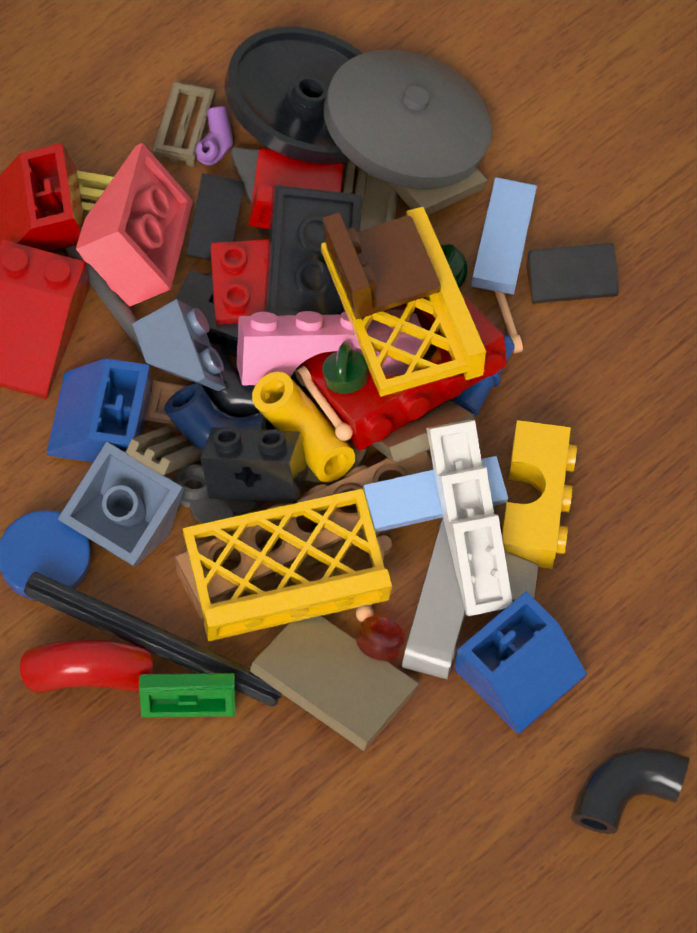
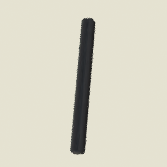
(147, 636)

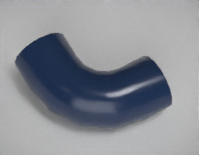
(196, 415)

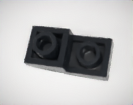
(214, 214)

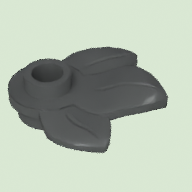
(197, 498)

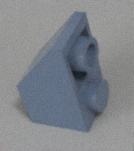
(178, 344)

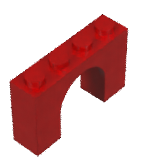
(377, 416)

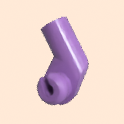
(218, 140)

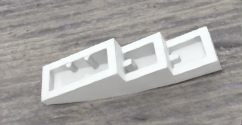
(470, 517)

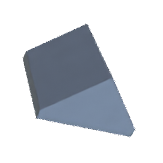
(123, 506)

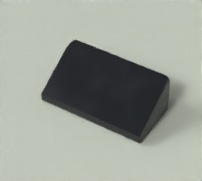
(572, 273)

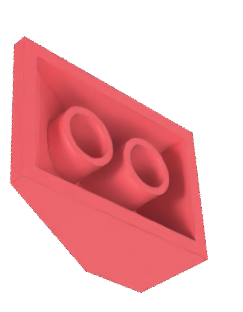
(137, 229)

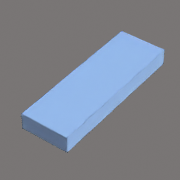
(504, 236)
(416, 497)

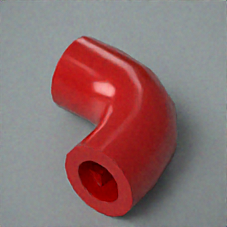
(84, 665)

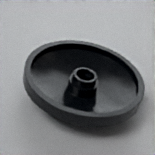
(280, 89)

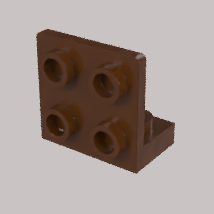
(380, 264)

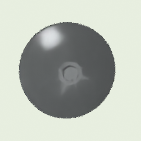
(407, 119)

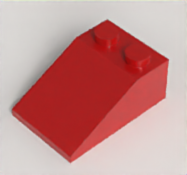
(37, 314)

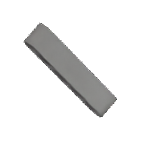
(438, 615)

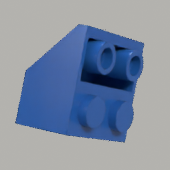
(100, 406)
(520, 663)

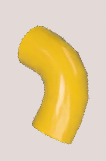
(292, 410)

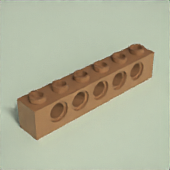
(327, 541)

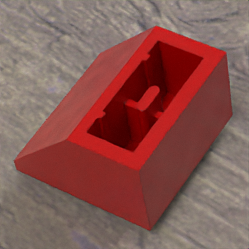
(41, 200)

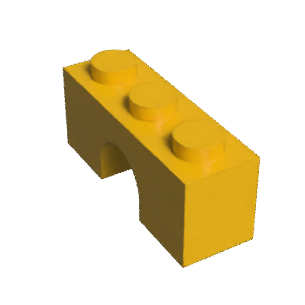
(539, 458)

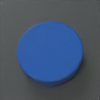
(43, 546)

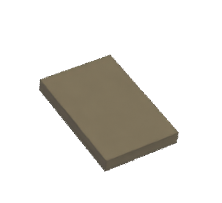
(334, 679)

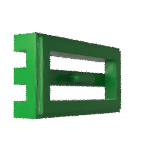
(187, 695)

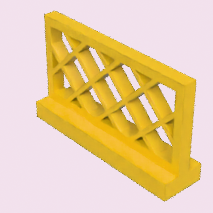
(450, 316)
(292, 602)

